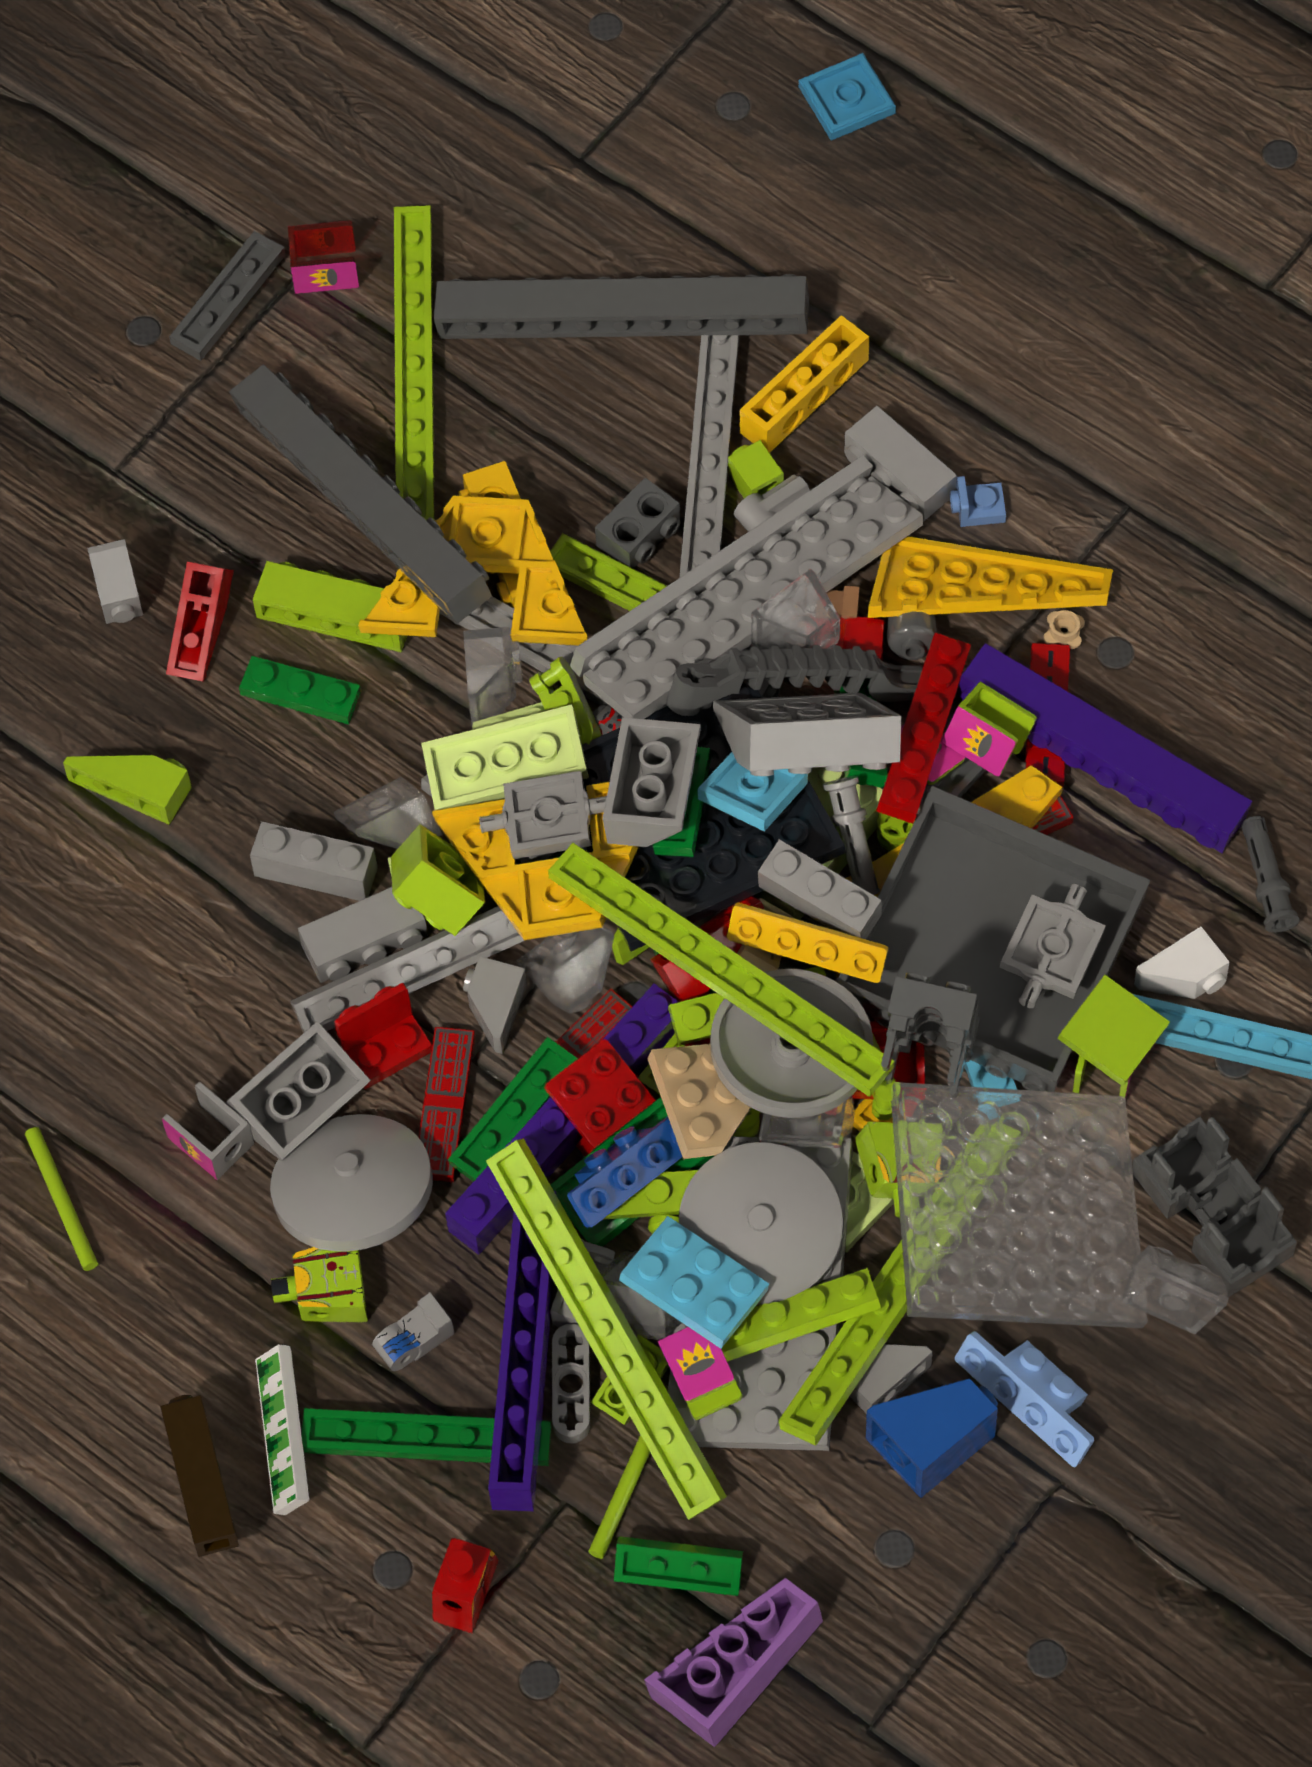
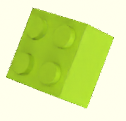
(435, 881)

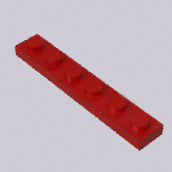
(924, 728)

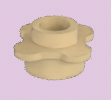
(1064, 619)

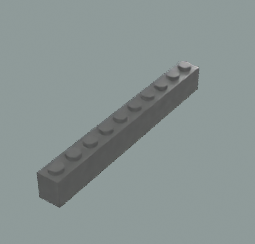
(622, 307)
(362, 494)

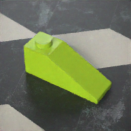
(136, 781)

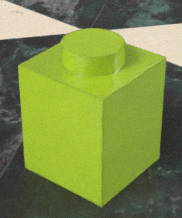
(753, 469)

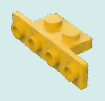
(807, 942)

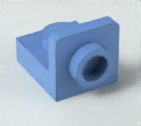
(978, 503)

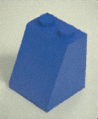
(932, 1431)

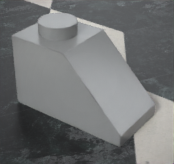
(115, 581)
(495, 997)
(891, 1374)

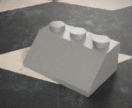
(649, 781)
(298, 1091)

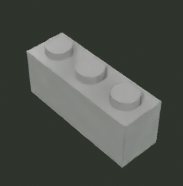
(900, 462)
(313, 861)
(819, 891)
(360, 935)

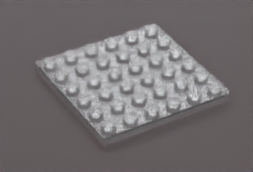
(1015, 1205)

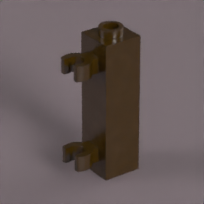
(199, 1475)

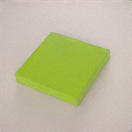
(1113, 1030)

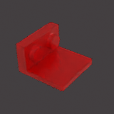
(382, 1034)
(598, 1095)

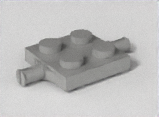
(545, 814)
(1052, 946)

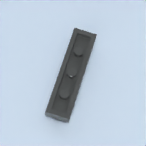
(227, 295)

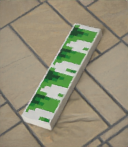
(282, 1430)

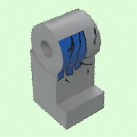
(414, 1334)

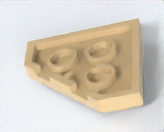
(696, 1100)

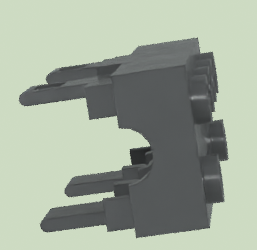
(926, 1007)
(1240, 1227)

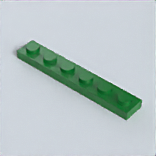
(405, 1435)

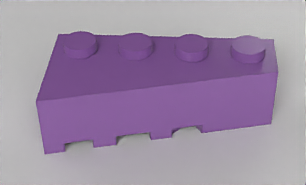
(734, 1665)

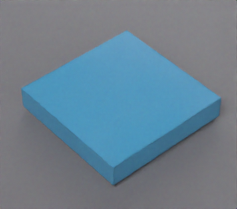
(847, 96)

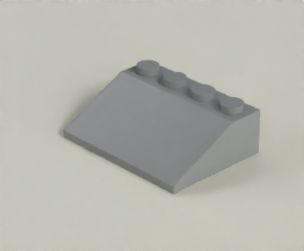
(810, 732)

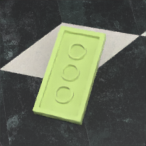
(478, 762)

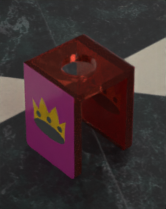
(323, 273)

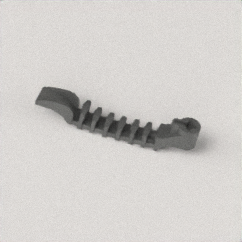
(700, 684)

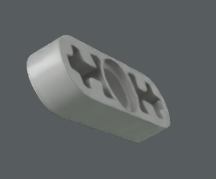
(560, 1411)

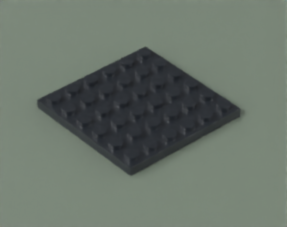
(726, 848)

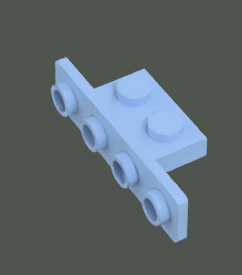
(1032, 1391)

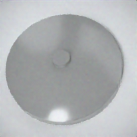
(771, 1071)
(352, 1183)
(768, 1214)

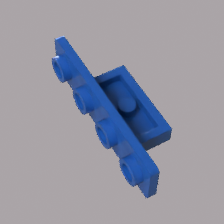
(622, 1170)

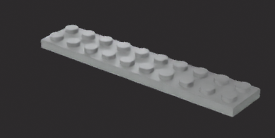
(831, 545)

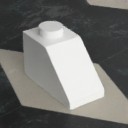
(1185, 968)

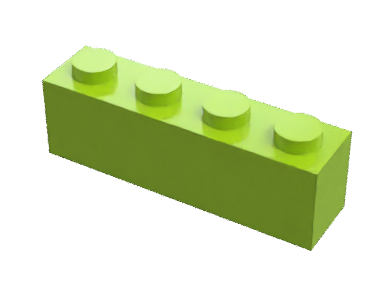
(319, 603)

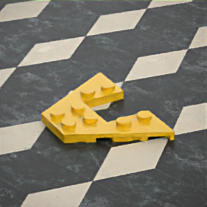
(502, 539)
(524, 891)

